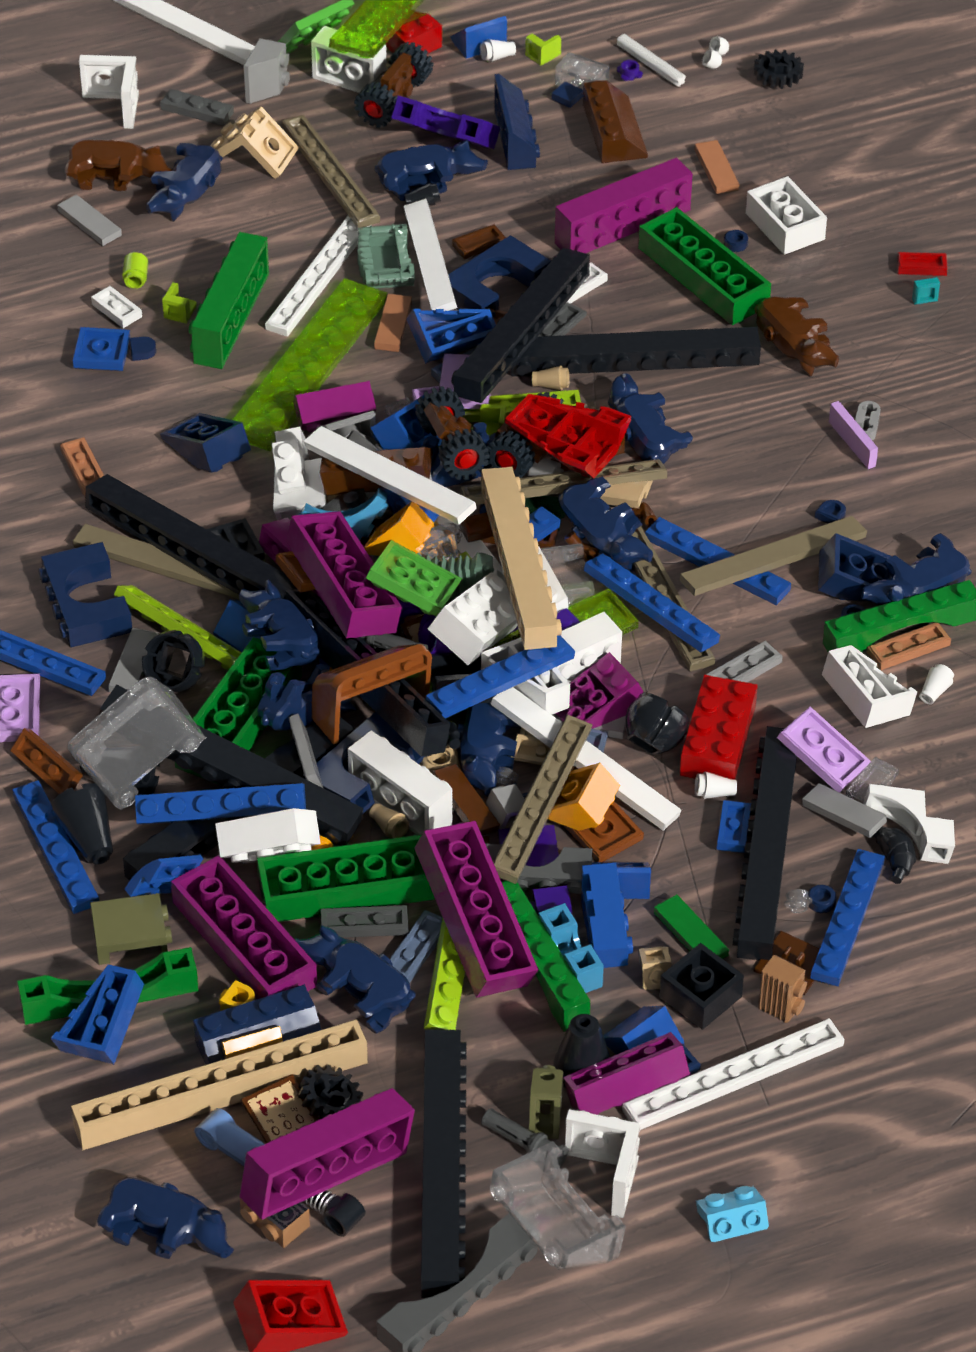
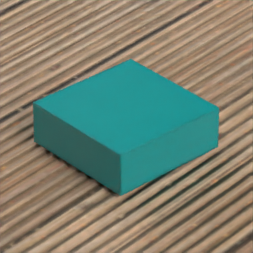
(926, 290)

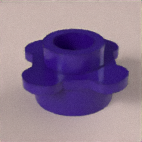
(629, 70)

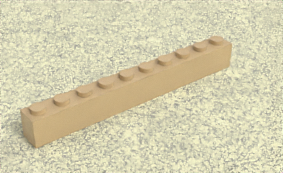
(520, 558)
(215, 1084)

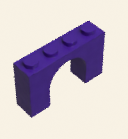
(446, 123)

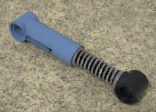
(222, 1133)

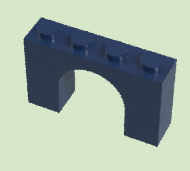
(505, 258)
(82, 621)
(334, 765)

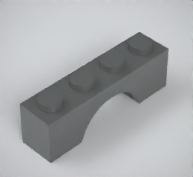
(561, 872)

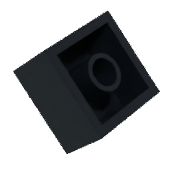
(701, 986)

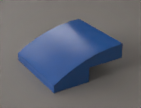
(158, 874)

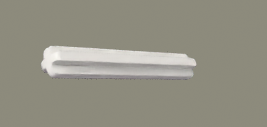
(651, 60)

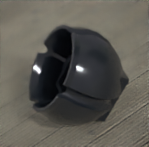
(159, 657)
(654, 724)

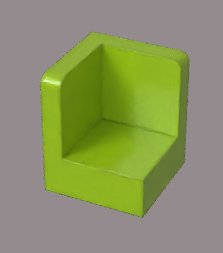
(542, 51)
(177, 307)
(492, 416)

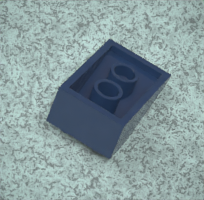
(208, 441)
(849, 567)

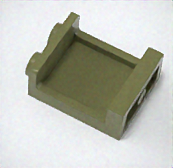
(129, 925)

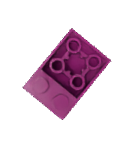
(604, 691)

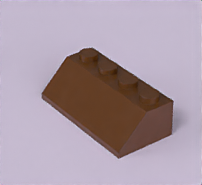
(612, 123)
(341, 480)

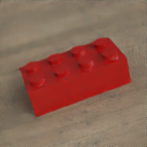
(718, 728)

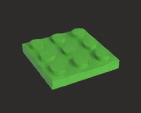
(308, 27)
(413, 578)

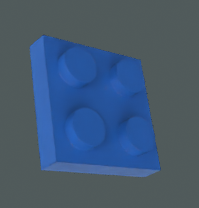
(101, 348)

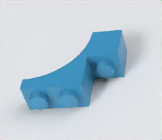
(360, 516)

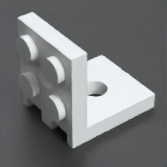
(120, 85)
(616, 1145)

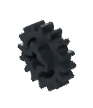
(778, 68)
(328, 1091)

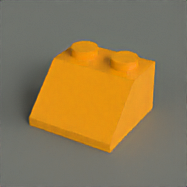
(406, 527)
(585, 798)

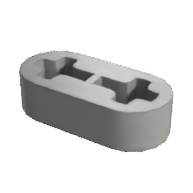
(868, 421)

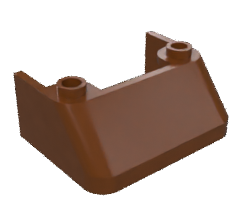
(361, 676)

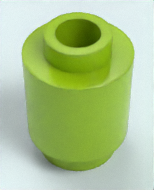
(135, 270)

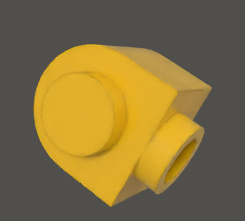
(236, 995)

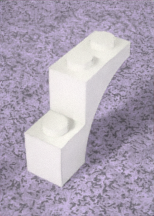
(289, 459)
(907, 808)

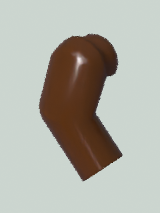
(645, 513)
(589, 551)

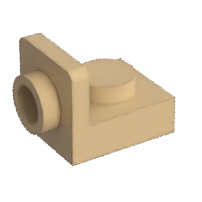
(653, 964)

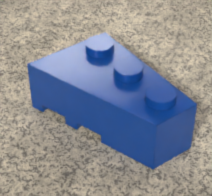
(449, 331)
(604, 914)
(103, 1017)

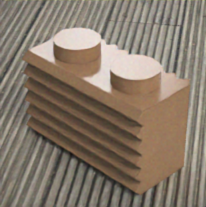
(782, 989)

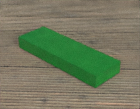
(688, 926)

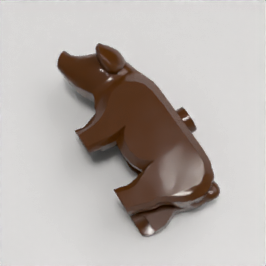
(112, 161)
(793, 334)

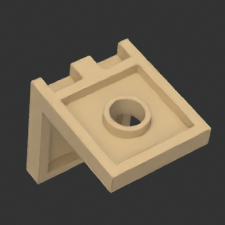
(254, 133)

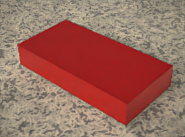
(922, 263)

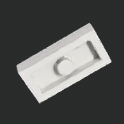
(116, 306)

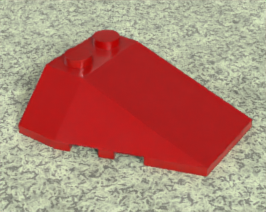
(571, 434)

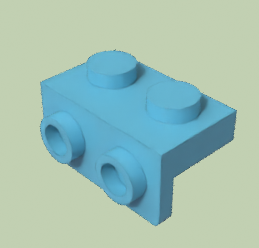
(733, 1213)

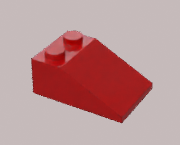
(419, 29)
(288, 1314)

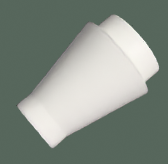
(494, 49)
(937, 681)
(712, 786)

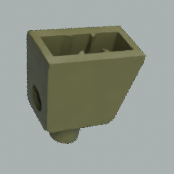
(546, 1089)

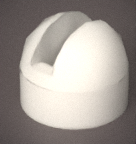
(719, 44)
(712, 59)

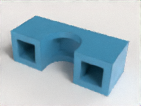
(582, 960)

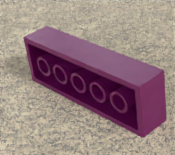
(622, 207)
(339, 570)
(476, 909)
(242, 930)
(326, 1153)

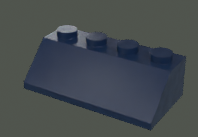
(516, 124)
(289, 1009)

